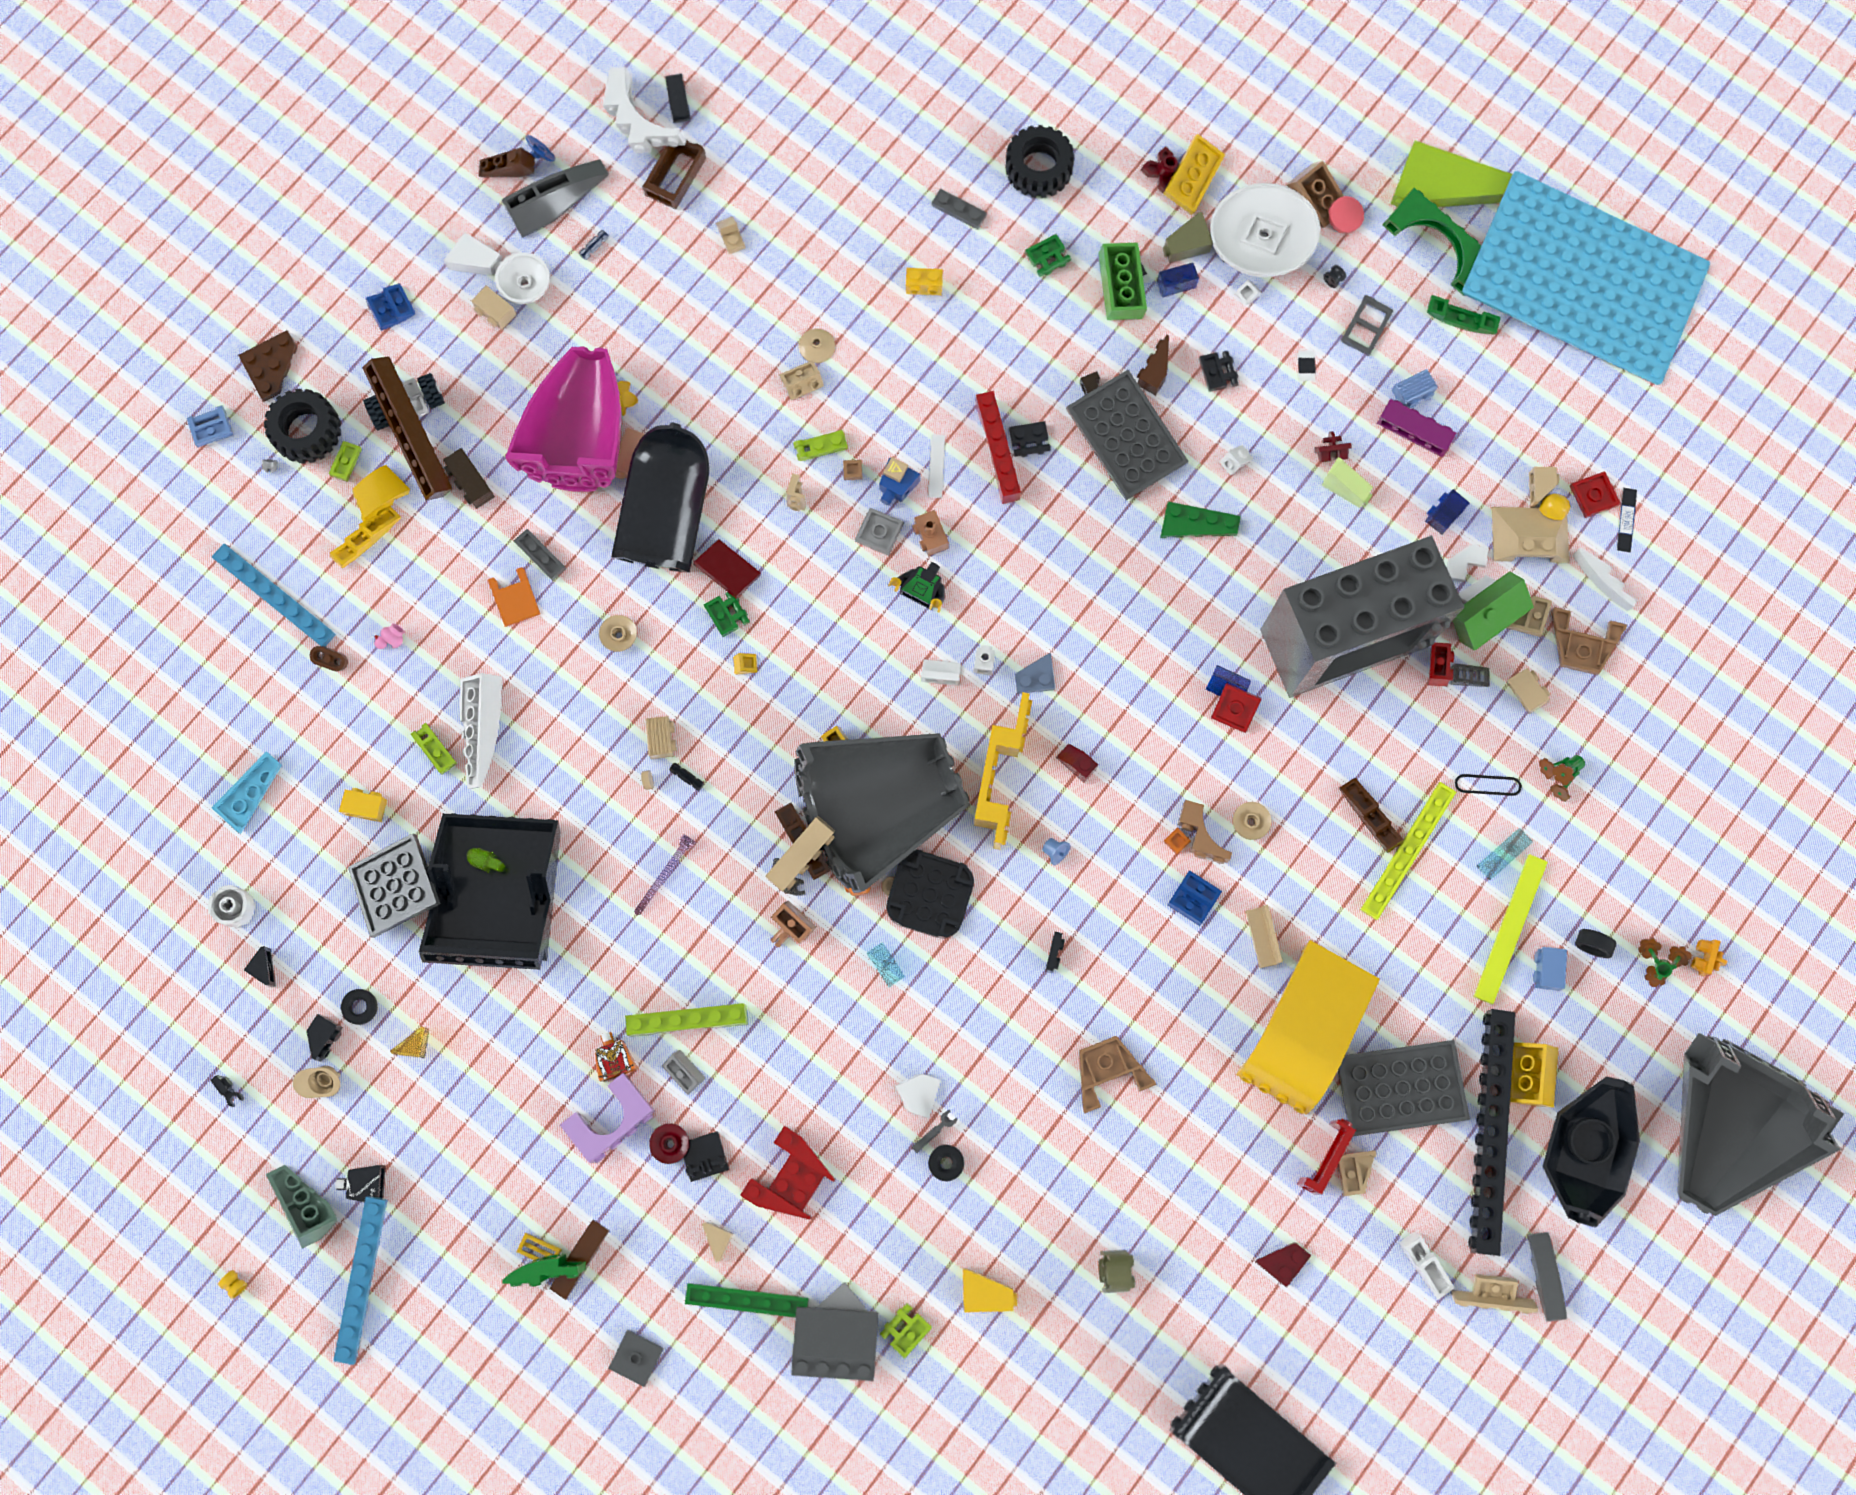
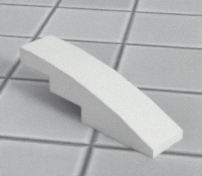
(1599, 574)

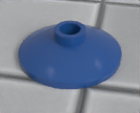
(539, 149)

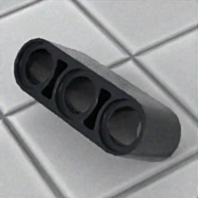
(677, 98)

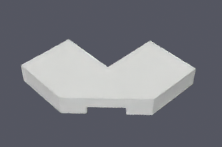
(1470, 555)

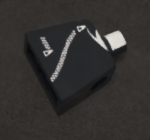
(363, 1183)

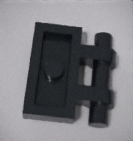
(1213, 372)
(1029, 434)

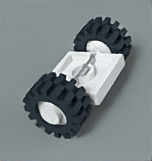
(429, 391)

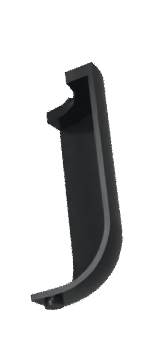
(663, 500)

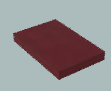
(727, 568)

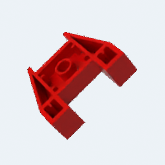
(795, 1181)

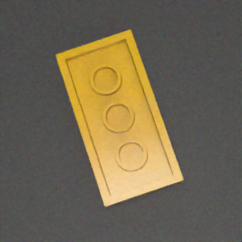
(1194, 174)

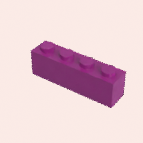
(1416, 427)

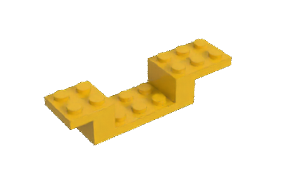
(1004, 742)

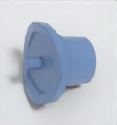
(1056, 850)

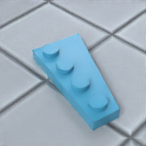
(245, 795)

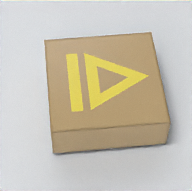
(895, 469)

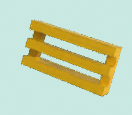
(523, 1243)

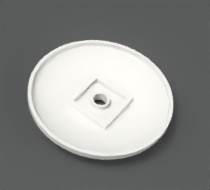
(1269, 209)

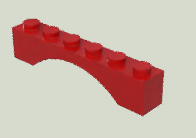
(998, 446)

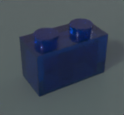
(1177, 279)
(1447, 511)

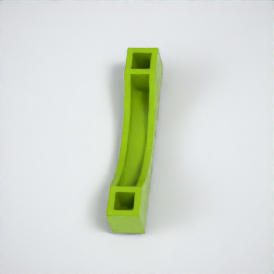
(686, 1019)

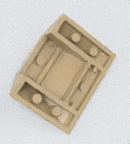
(1528, 534)

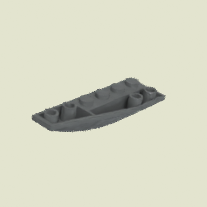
(552, 196)

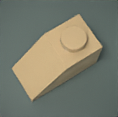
(1541, 483)

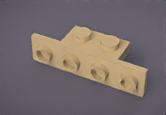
(1494, 1293)

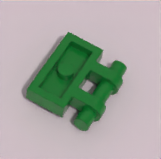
(1046, 250)
(721, 616)

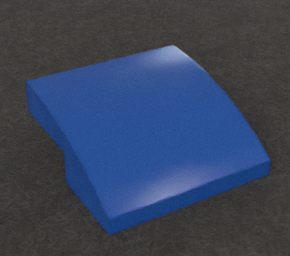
(390, 306)
(1194, 898)

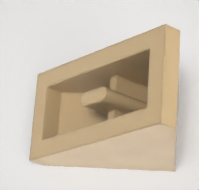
(718, 1240)

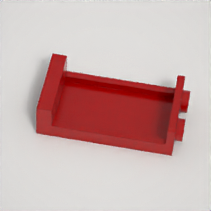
(1331, 1160)

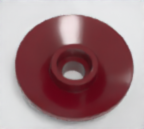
(660, 1138)

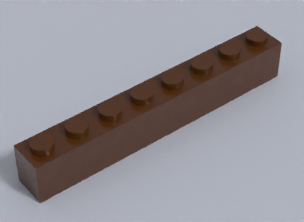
(407, 428)

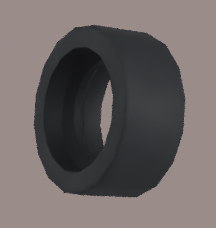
(1595, 943)

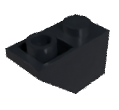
(321, 1036)

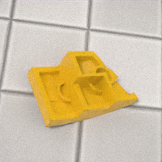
(378, 491)

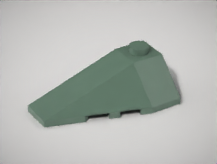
(304, 1209)

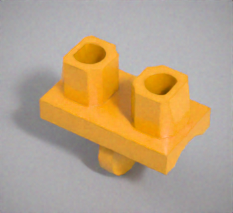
(1712, 957)

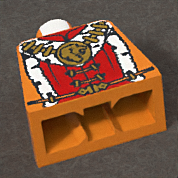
(613, 1058)

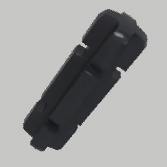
(686, 776)

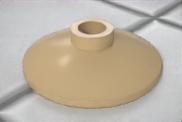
(820, 352)
(614, 625)
(1258, 814)

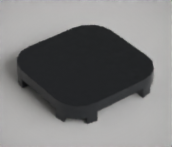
(930, 894)

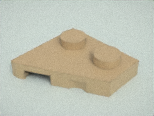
(1534, 620)
(1355, 1171)

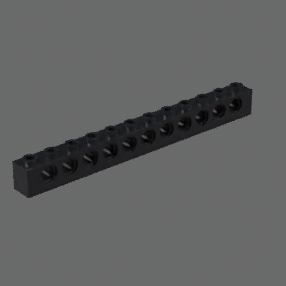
(1498, 1142)

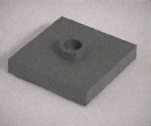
(636, 1358)

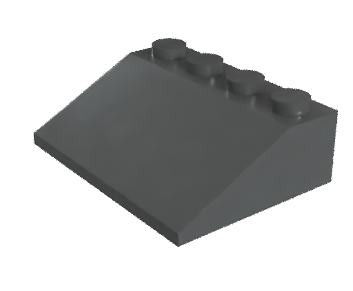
(835, 1343)

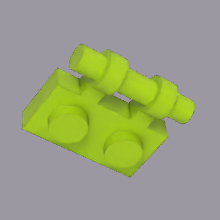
(910, 1335)

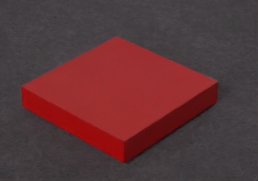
(1595, 494)
(1236, 708)

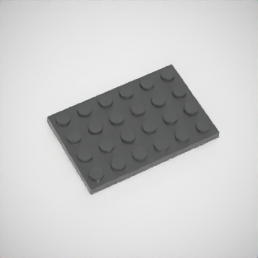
(1127, 434)
(1403, 1088)

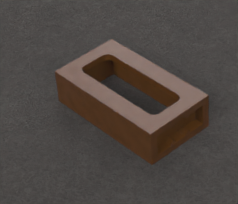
(653, 182)

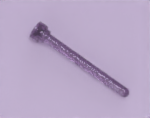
(685, 844)

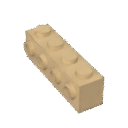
(800, 853)

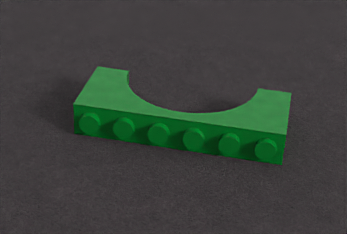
(1419, 211)

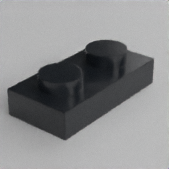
(1053, 960)

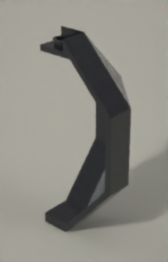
(1587, 1189)

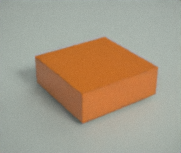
(1177, 841)

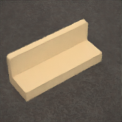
(1263, 936)

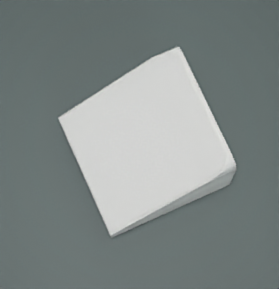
(1248, 292)

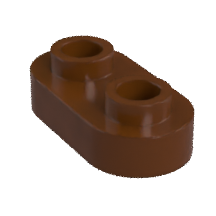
(330, 658)

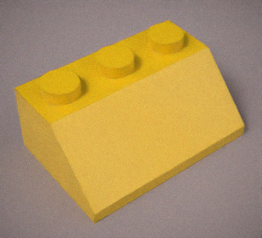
(1534, 1074)

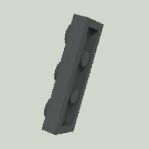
(959, 209)
(539, 554)

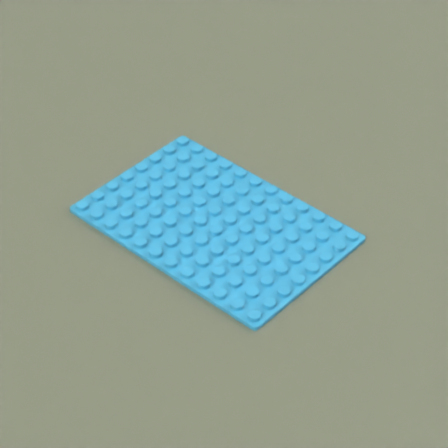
(1586, 277)

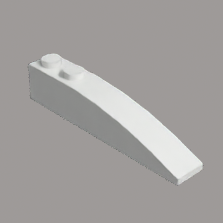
(481, 716)

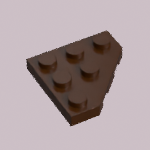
(269, 364)

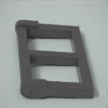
(1378, 331)

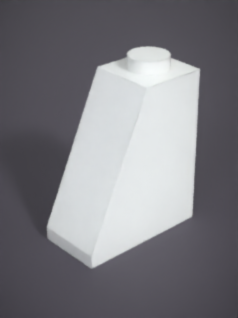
(472, 257)

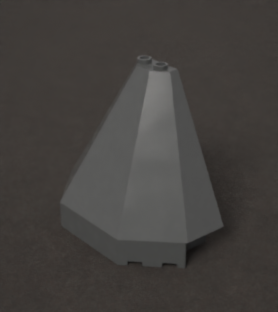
(1745, 1125)

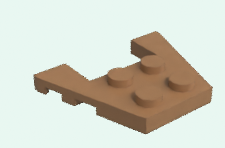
(1582, 650)
(1104, 1063)

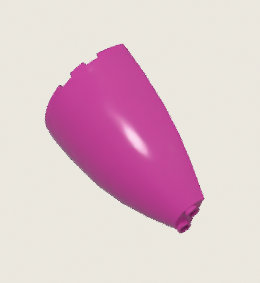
(571, 424)

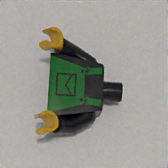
(921, 586)

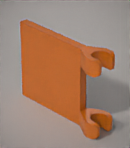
(515, 601)

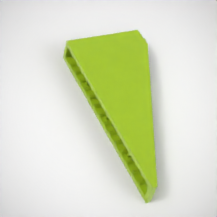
(1449, 178)

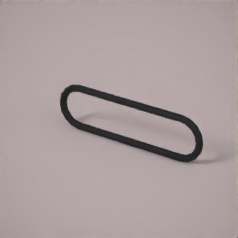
(1486, 792)

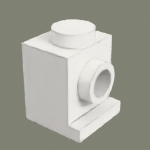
(984, 666)

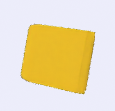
(745, 663)

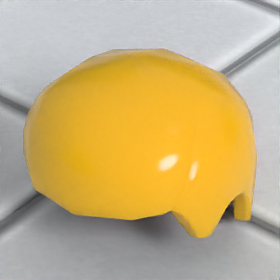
(1555, 506)

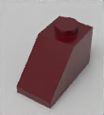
(1077, 762)

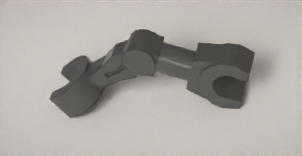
(945, 1121)

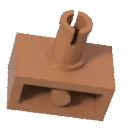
(931, 533)
(792, 924)

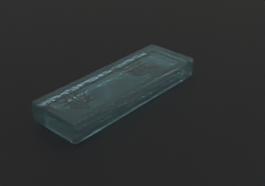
(1504, 853)

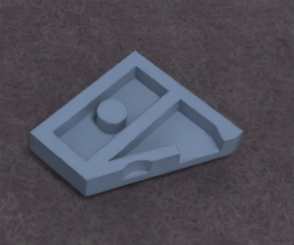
(1036, 676)

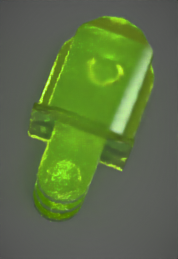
(484, 860)

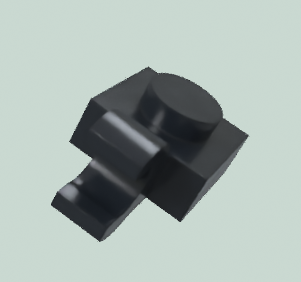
(223, 1086)

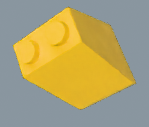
(986, 1294)

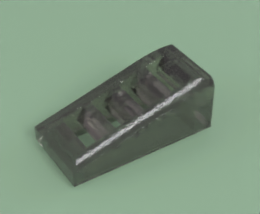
(1470, 682)

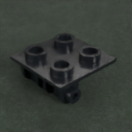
(705, 1157)

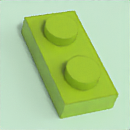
(345, 461)

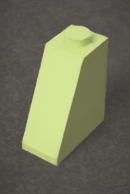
(1347, 484)

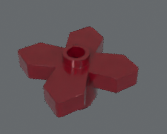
(1163, 168)

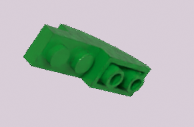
(543, 1268)

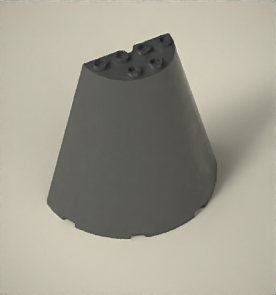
(878, 798)

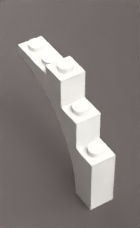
(642, 133)

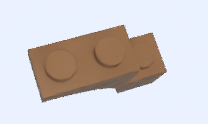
(1203, 846)

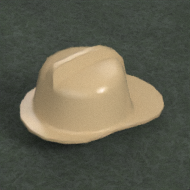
(317, 1082)

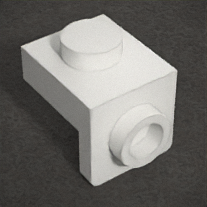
(1235, 459)

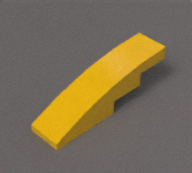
(366, 536)

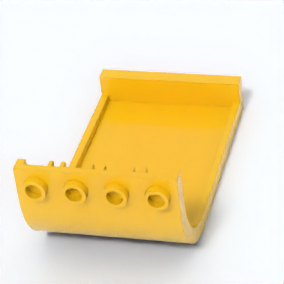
(1310, 1029)

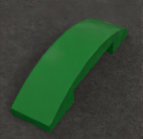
(1461, 318)

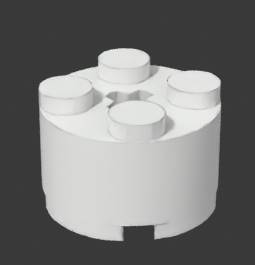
(227, 896)

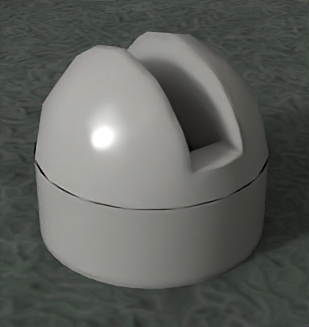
(269, 464)

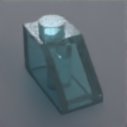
(885, 964)

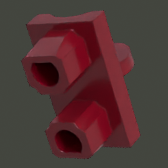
(1342, 450)

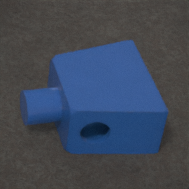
(896, 490)

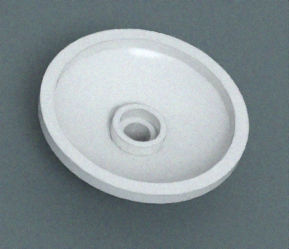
(520, 269)

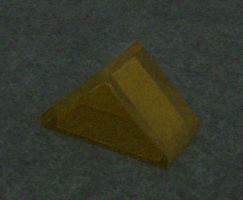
(413, 1045)

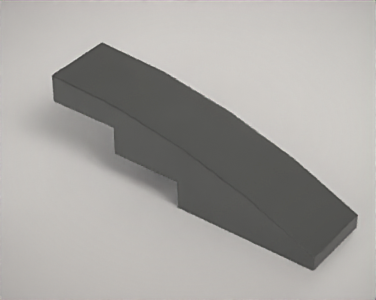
(1547, 1277)

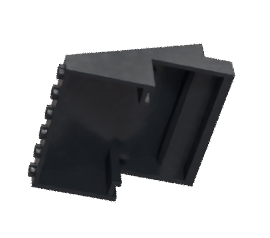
(495, 914)

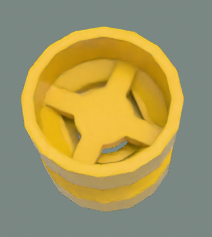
(232, 1284)

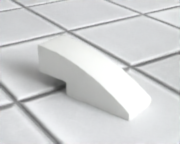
(1426, 1265)

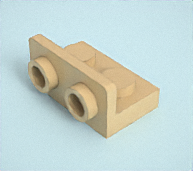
(802, 380)
(794, 496)

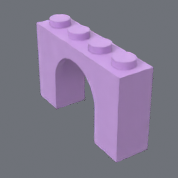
(635, 1110)

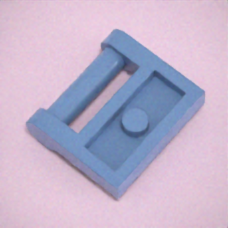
(212, 430)

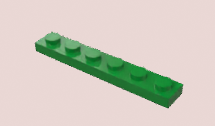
(744, 1300)

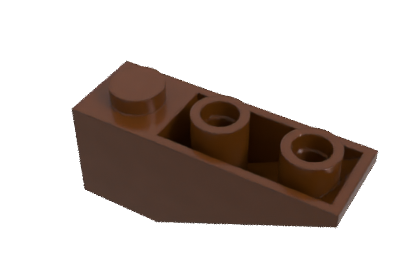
(508, 164)
(1155, 372)

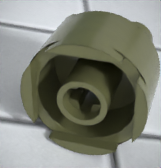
(1116, 1271)

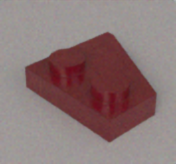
(1284, 1262)

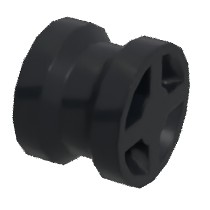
(1334, 276)

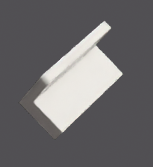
(940, 672)

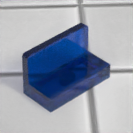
(1222, 676)

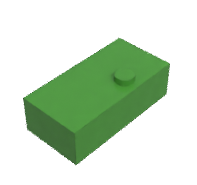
(1122, 281)
(1492, 610)

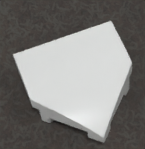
(919, 1094)

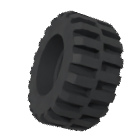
(1045, 141)
(289, 408)

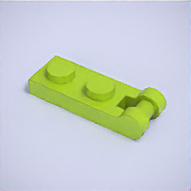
(820, 445)
(434, 749)

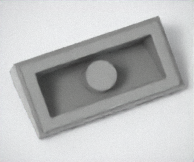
(683, 1071)

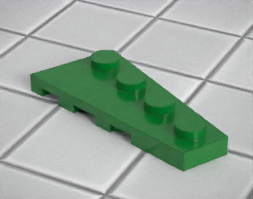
(1188, 520)

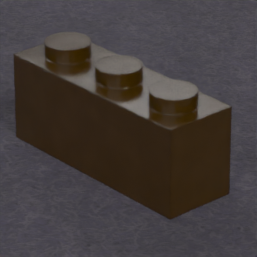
(468, 478)

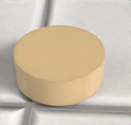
(647, 780)
(887, 884)

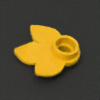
(627, 398)

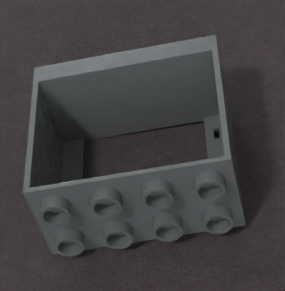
(1360, 616)

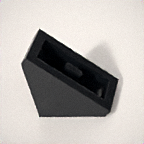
(262, 967)

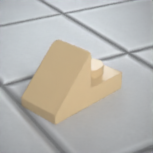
(730, 235)

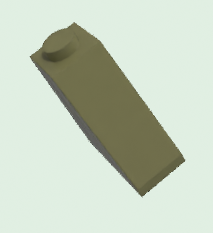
(1188, 240)

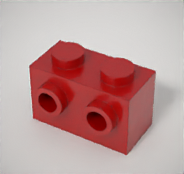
(1439, 664)

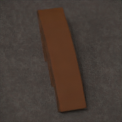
(1370, 814)
(794, 828)
(583, 1251)

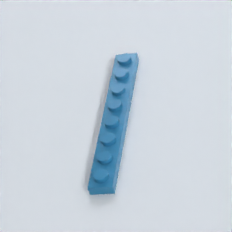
(273, 595)
(360, 1280)

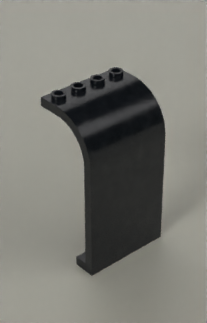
(1249, 1440)

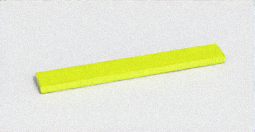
(1408, 851)
(1510, 929)

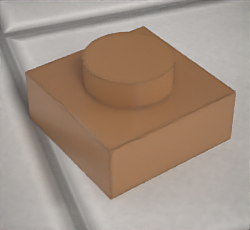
(852, 469)

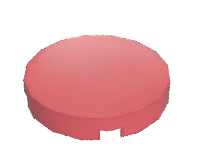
(1346, 214)

